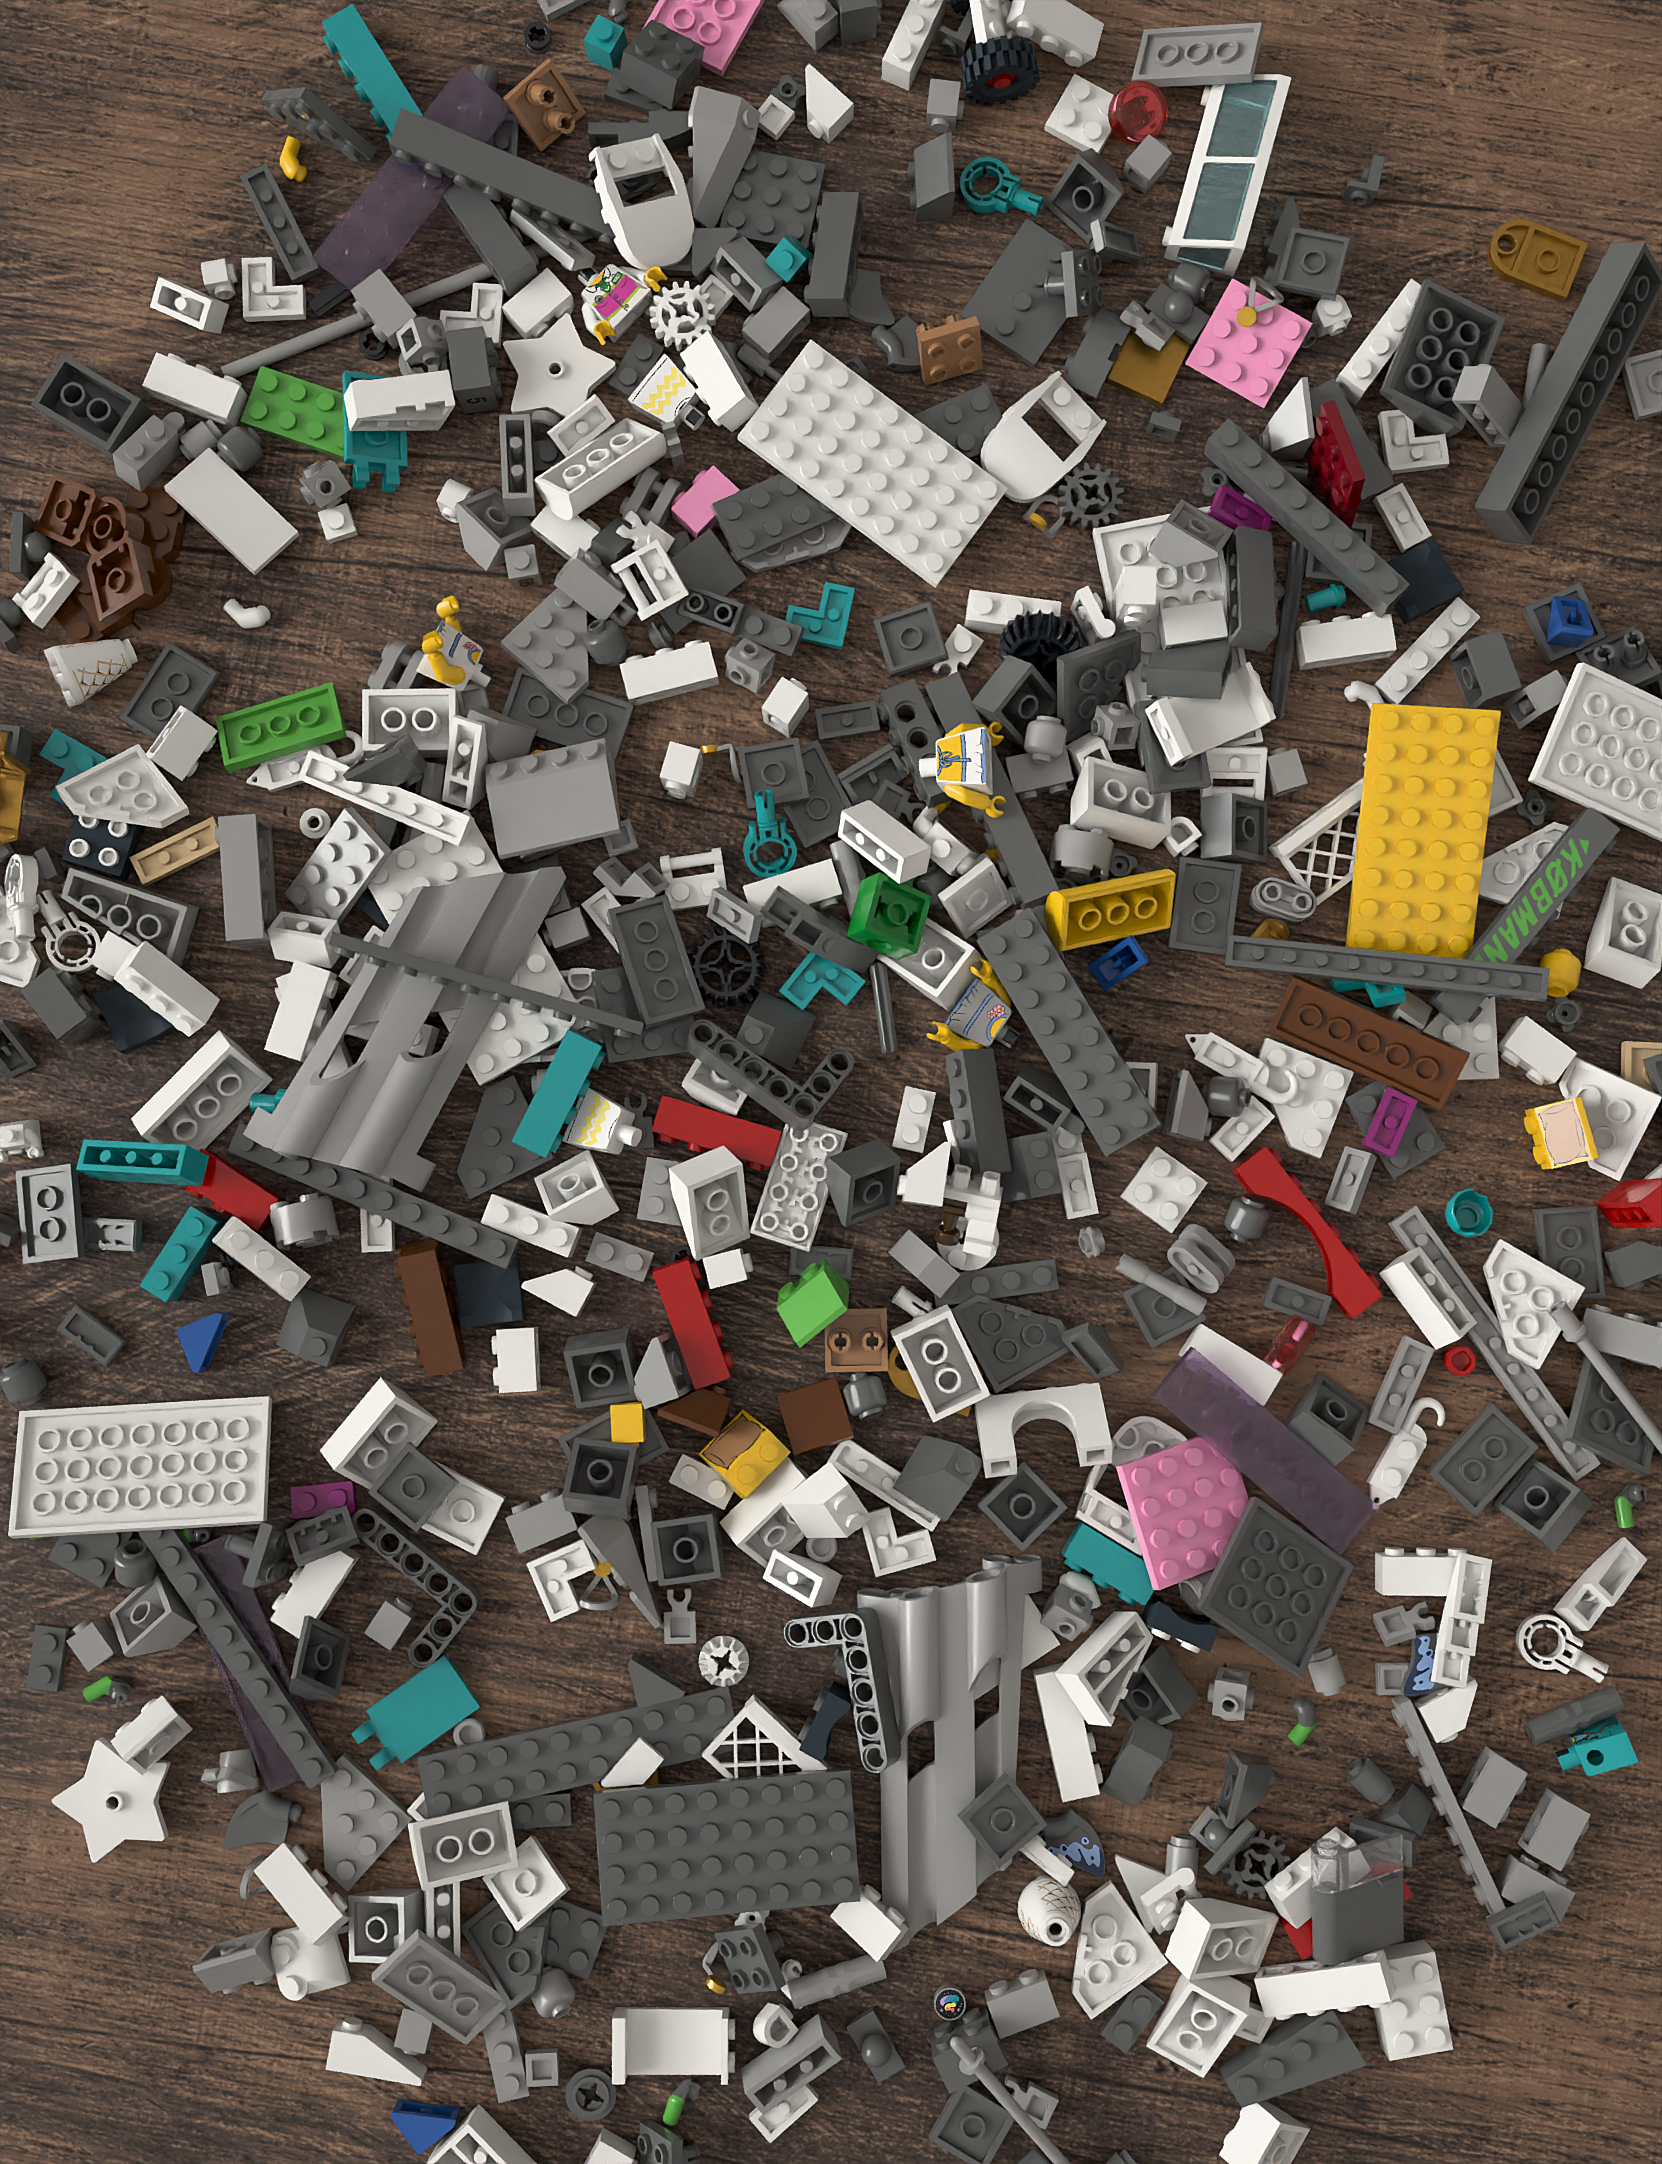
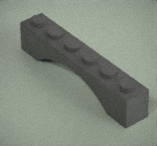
(1633, 1263)

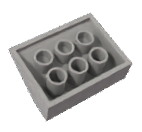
(553, 798)

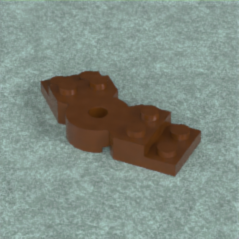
(107, 531)
(164, 533)

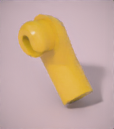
(289, 161)

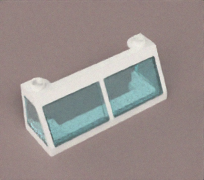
(1226, 172)

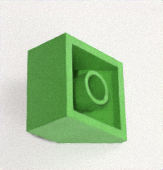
(813, 1301)

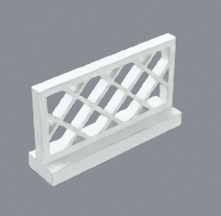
(1310, 830)
(775, 1731)

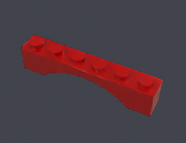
(1346, 1281)

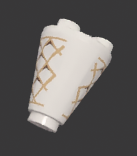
(89, 666)
(1049, 1910)

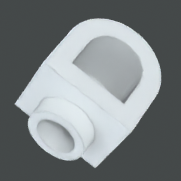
(219, 278)
(1332, 316)
(449, 496)
(1182, 837)
(774, 2025)

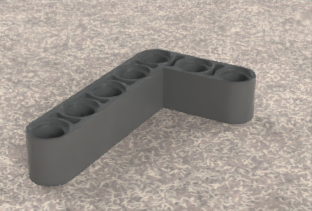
(770, 1077)
(423, 1578)
(859, 1674)

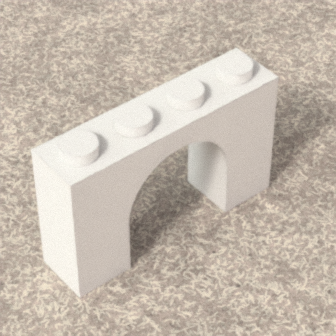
(1074, 1406)

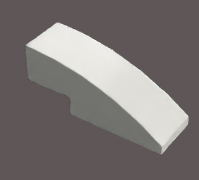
(1600, 1585)

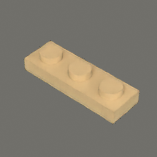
(176, 852)

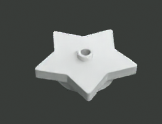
(555, 351)
(103, 1819)

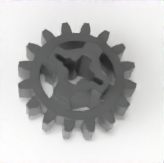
(1082, 489)
(1266, 1854)

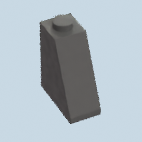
(1189, 670)

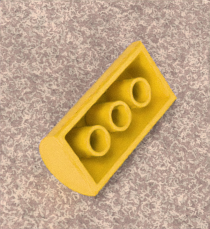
(1110, 909)

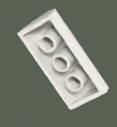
(599, 467)

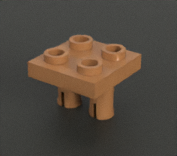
(544, 105)
(949, 349)
(857, 1341)

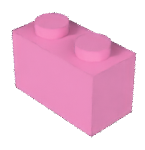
(694, 507)

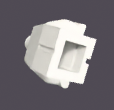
(20, 1138)

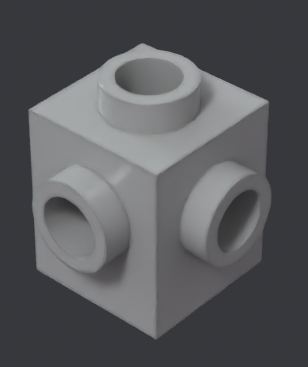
(423, 340)
(334, 484)
(749, 664)
(1115, 726)
(1067, 1612)
(1231, 1694)

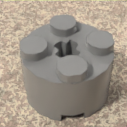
(1080, 854)
(304, 1223)

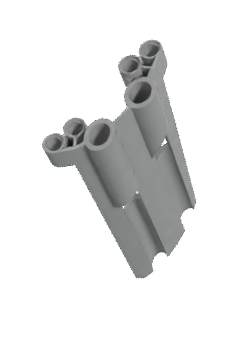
(389, 1100)
(934, 1655)

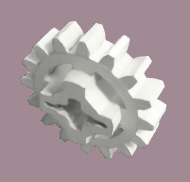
(678, 303)

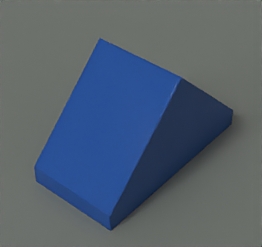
(1568, 622)
(1118, 963)
(201, 1340)
(424, 2122)

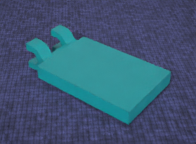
(373, 449)
(418, 1712)

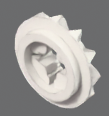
(718, 1647)

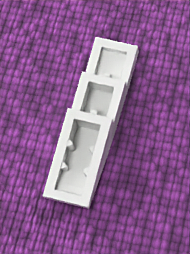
(1461, 1619)

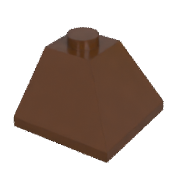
(700, 1409)

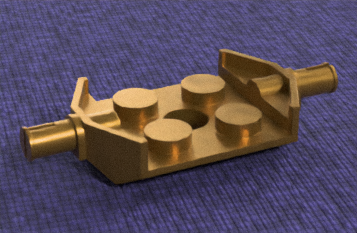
(12, 788)

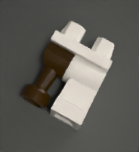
(974, 1201)

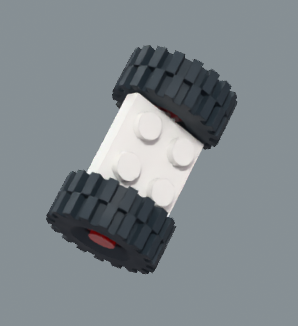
(1002, 62)

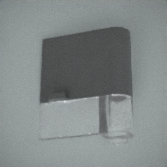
(1356, 1897)

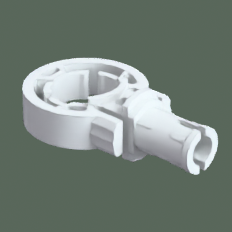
(20, 894)
(56, 918)
(1576, 1658)

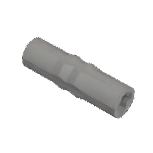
(849, 872)
(835, 1980)

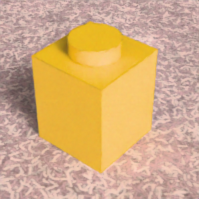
(628, 1423)

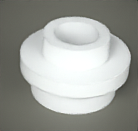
(323, 827)

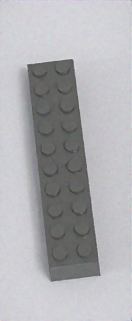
(1571, 393)

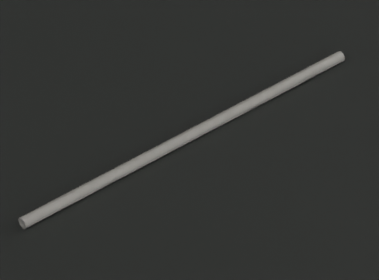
(355, 321)

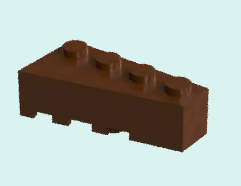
(431, 1307)

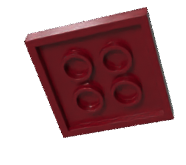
(1336, 465)

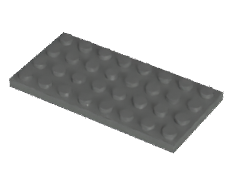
(726, 1846)

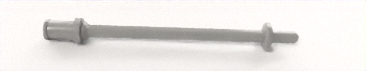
(1576, 1332)
(972, 2063)

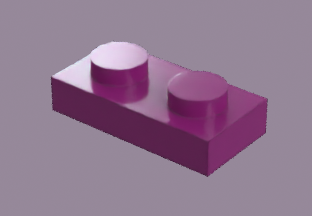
(1237, 510)
(1389, 1122)
(315, 1499)

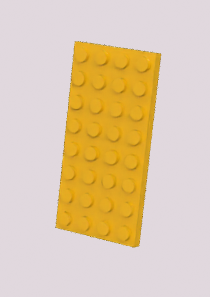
(1422, 829)

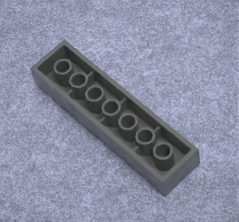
(1069, 1032)

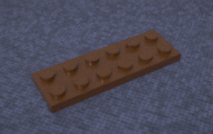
(1369, 1042)

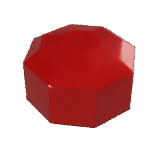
(1459, 1360)

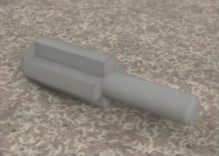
(757, 362)

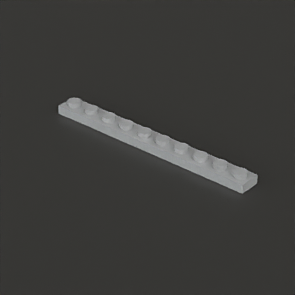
(1486, 1334)

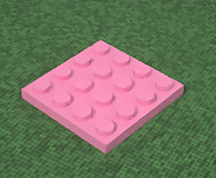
(1182, 1508)

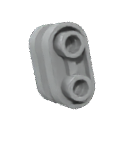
(645, 486)
(394, 658)
(1282, 900)
(1201, 1258)

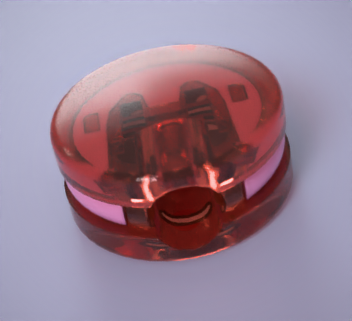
(1137, 112)
(1289, 1344)

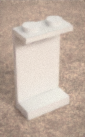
(1200, 724)
(672, 2042)

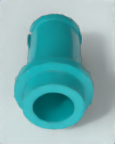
(1325, 598)

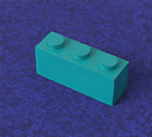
(182, 1254)
(1108, 1563)

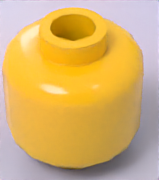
(1563, 972)

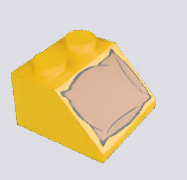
(1560, 1133)
(744, 1454)

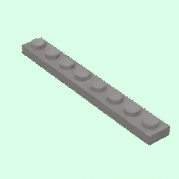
(1447, 1805)

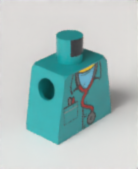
(1598, 1748)

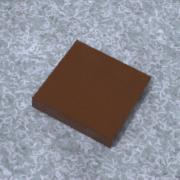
(815, 1417)

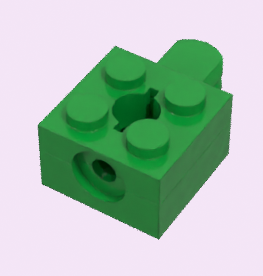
(902, 918)

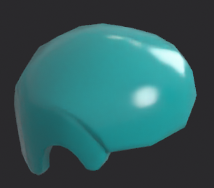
(1469, 1213)

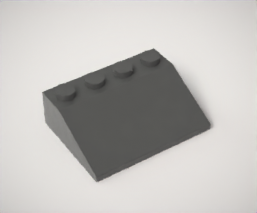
(1430, 357)

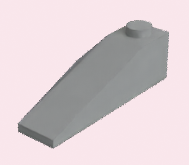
(722, 141)
(616, 1542)

